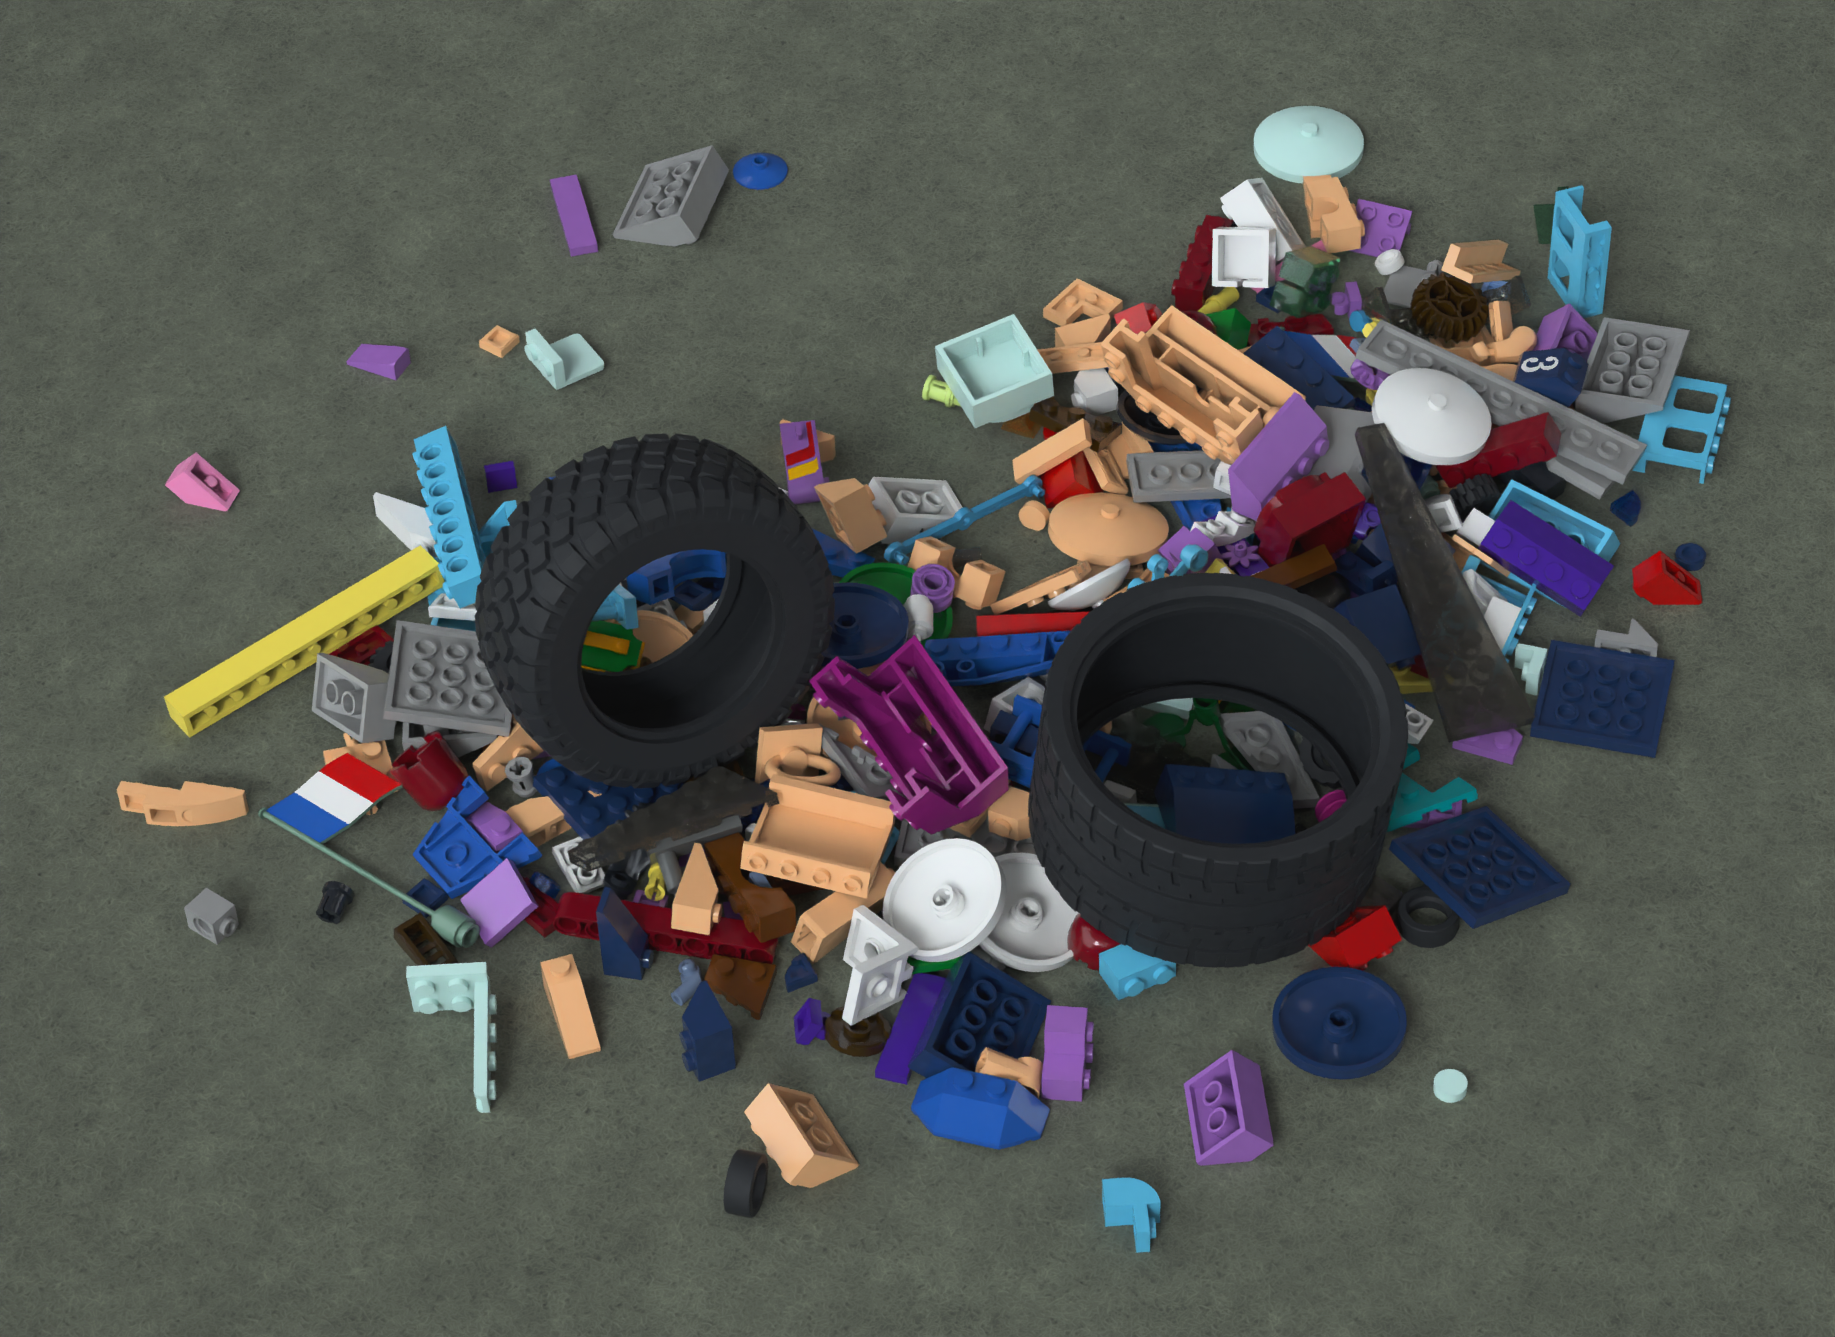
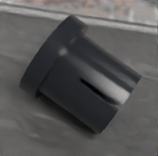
(334, 901)

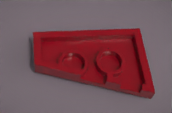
(1312, 324)

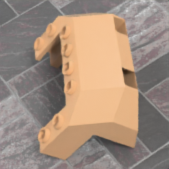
(1232, 392)

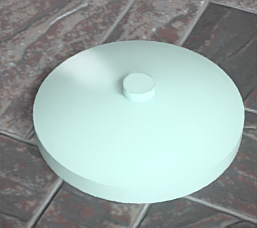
(1308, 143)

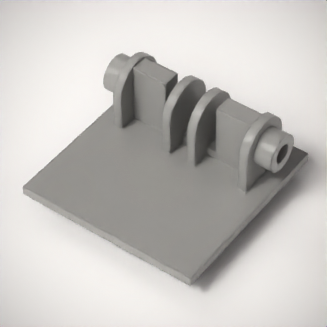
(1405, 280)

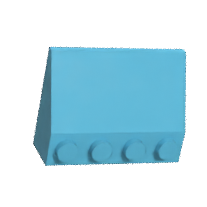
(1571, 523)

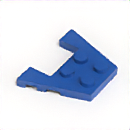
(456, 852)

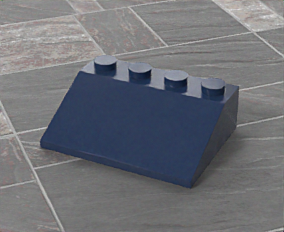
(1225, 804)
(978, 1011)

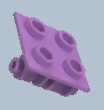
(1383, 226)

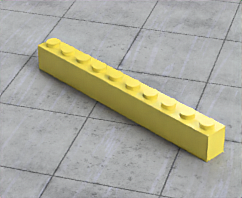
(299, 641)

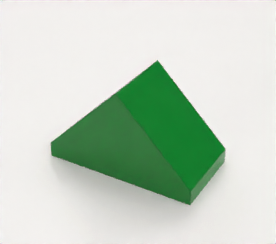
(1232, 327)

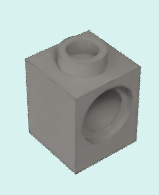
(211, 916)

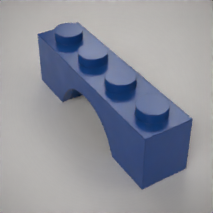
(658, 578)

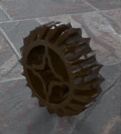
(1449, 308)

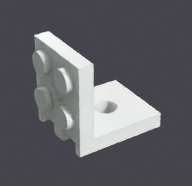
(878, 965)

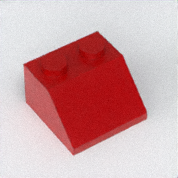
(1363, 936)

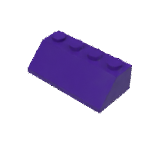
(1545, 557)

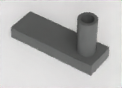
(669, 850)

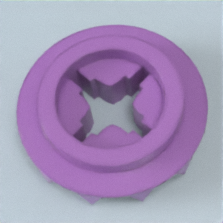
(1365, 375)

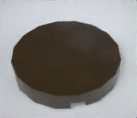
(860, 1039)

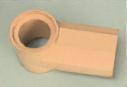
(1024, 1069)

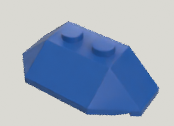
(979, 1109)

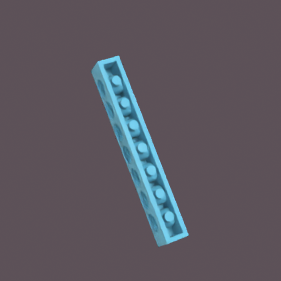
(451, 514)

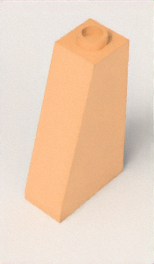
(829, 921)

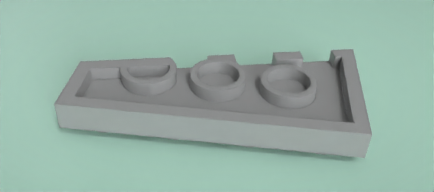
(1270, 749)

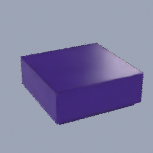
(500, 476)

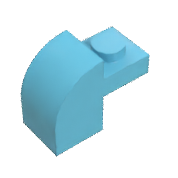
(1132, 1203)

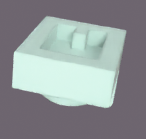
(1532, 662)

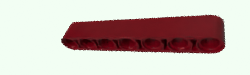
(728, 938)

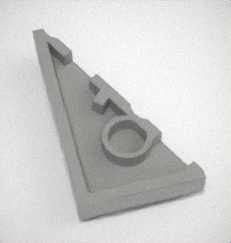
(857, 767)

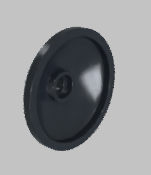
(1145, 424)

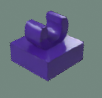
(810, 1022)

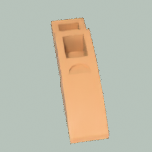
(185, 807)

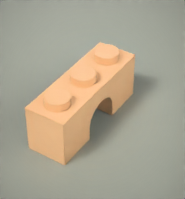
(1339, 223)
(977, 584)

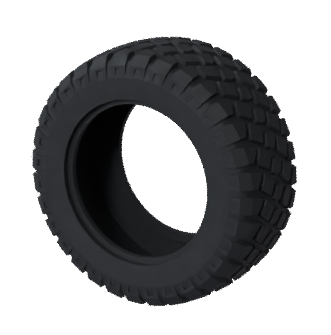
(596, 530)

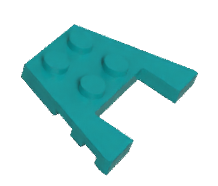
(1414, 800)

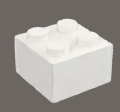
(1243, 255)

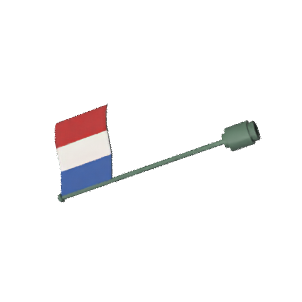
(1336, 358)
(333, 803)

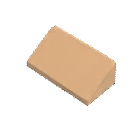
(1500, 320)

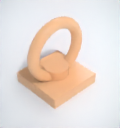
(795, 754)

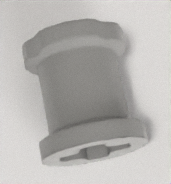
(519, 776)

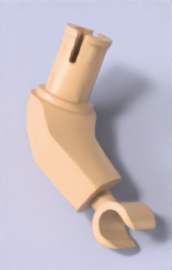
(1507, 350)

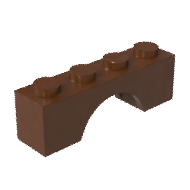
(764, 910)

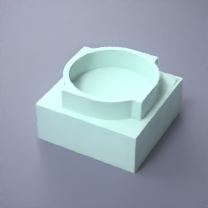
(995, 372)

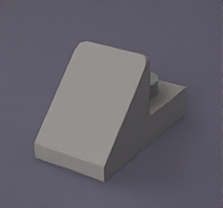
(1635, 642)

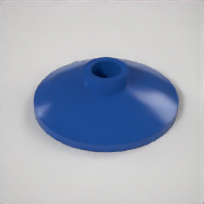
(760, 171)

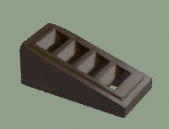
(419, 924)

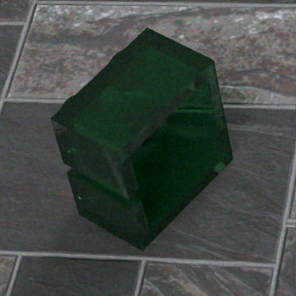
(1314, 274)

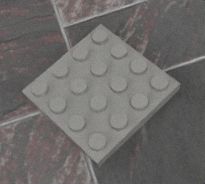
(442, 681)

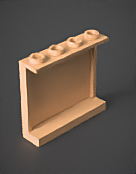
(820, 837)

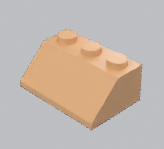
(799, 1136)

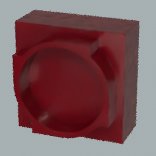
(1309, 515)

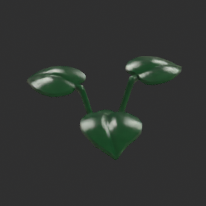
(1207, 713)

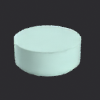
(1450, 1085)

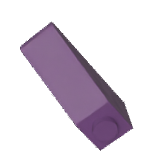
(493, 826)

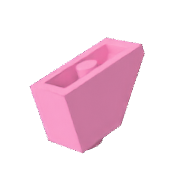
(201, 484)

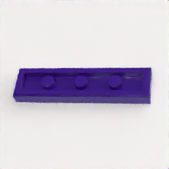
(908, 1028)

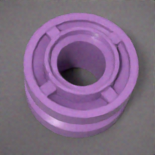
(934, 577)

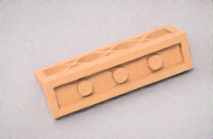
(1478, 261)

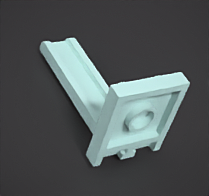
(461, 989)

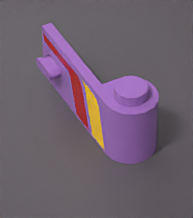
(802, 461)

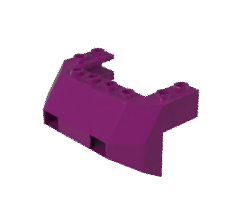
(941, 775)

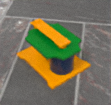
(611, 648)

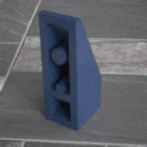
(621, 939)

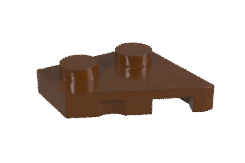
(742, 982)

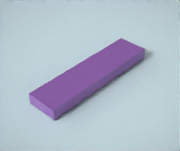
(573, 215)

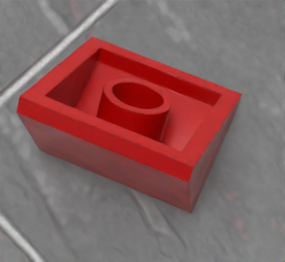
(1068, 480)

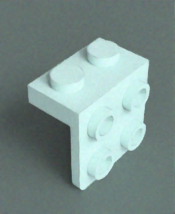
(562, 360)

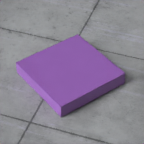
(499, 902)

